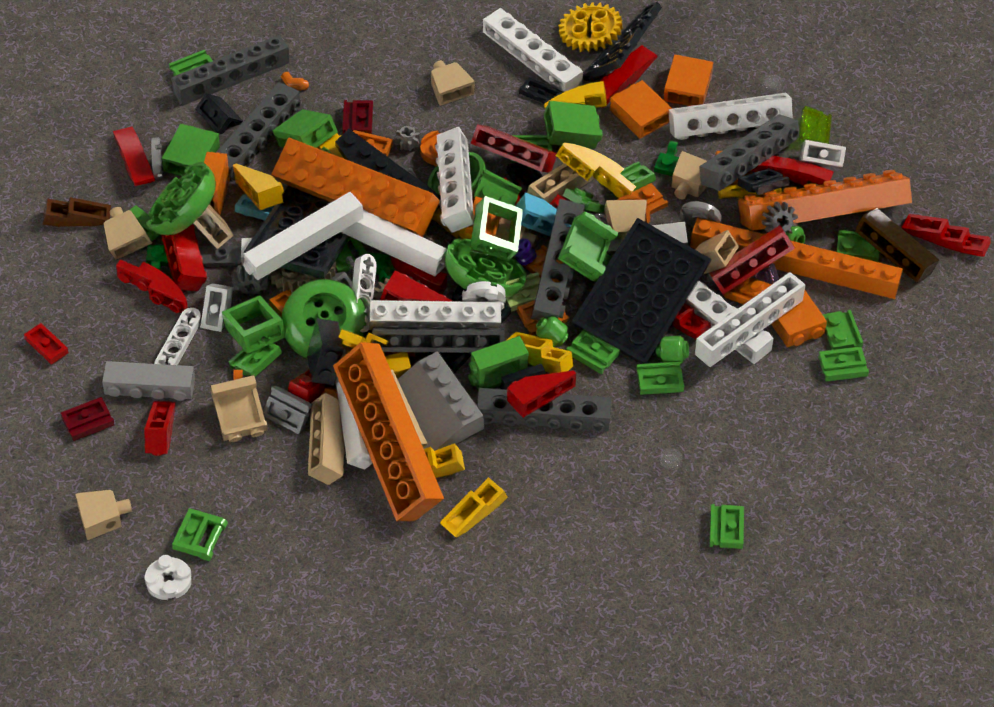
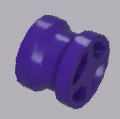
(525, 253)

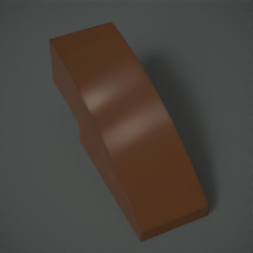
(75, 213)

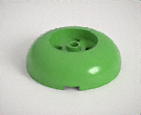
(183, 200)
(473, 266)
(333, 296)

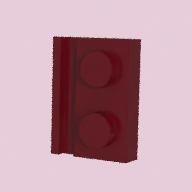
(358, 116)
(87, 418)

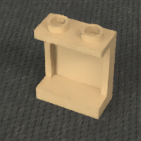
(238, 409)

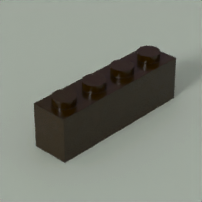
(896, 245)

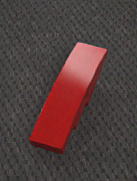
(629, 72)
(133, 156)
(796, 170)
(941, 233)
(690, 323)

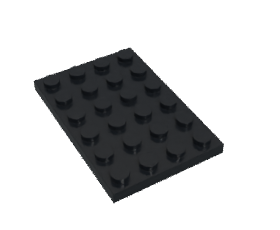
(294, 208)
(641, 291)

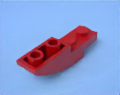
(160, 287)

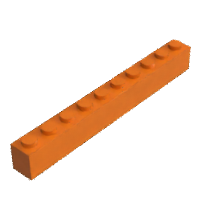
(814, 261)

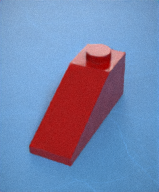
(537, 390)
(159, 428)

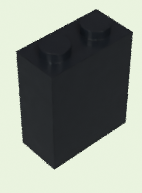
(324, 351)

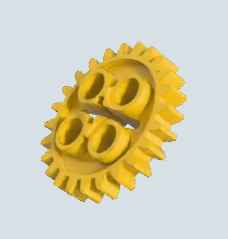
(604, 27)

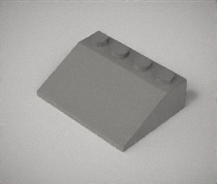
(440, 403)

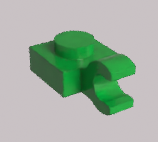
(667, 162)
(156, 256)
(384, 266)

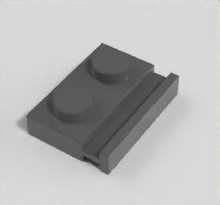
(287, 409)

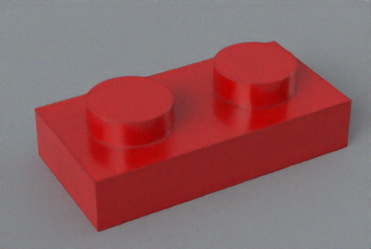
(46, 343)

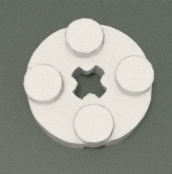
(484, 292)
(168, 566)

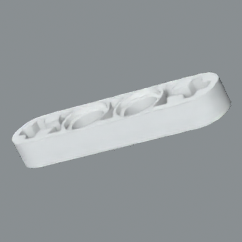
(369, 277)
(180, 342)

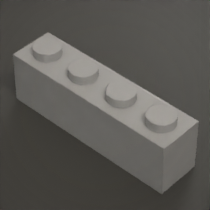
(148, 380)

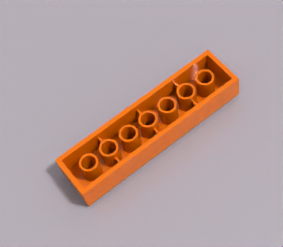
(333, 176)
(830, 199)
(388, 432)

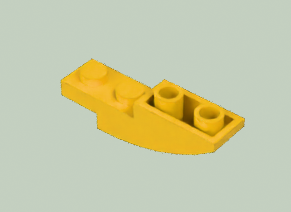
(590, 164)

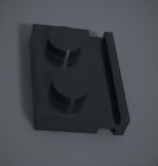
(523, 175)
(763, 181)

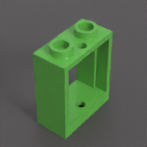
(490, 244)
(251, 339)
(496, 361)

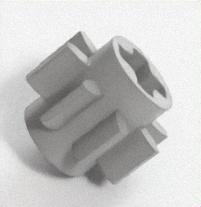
(407, 138)

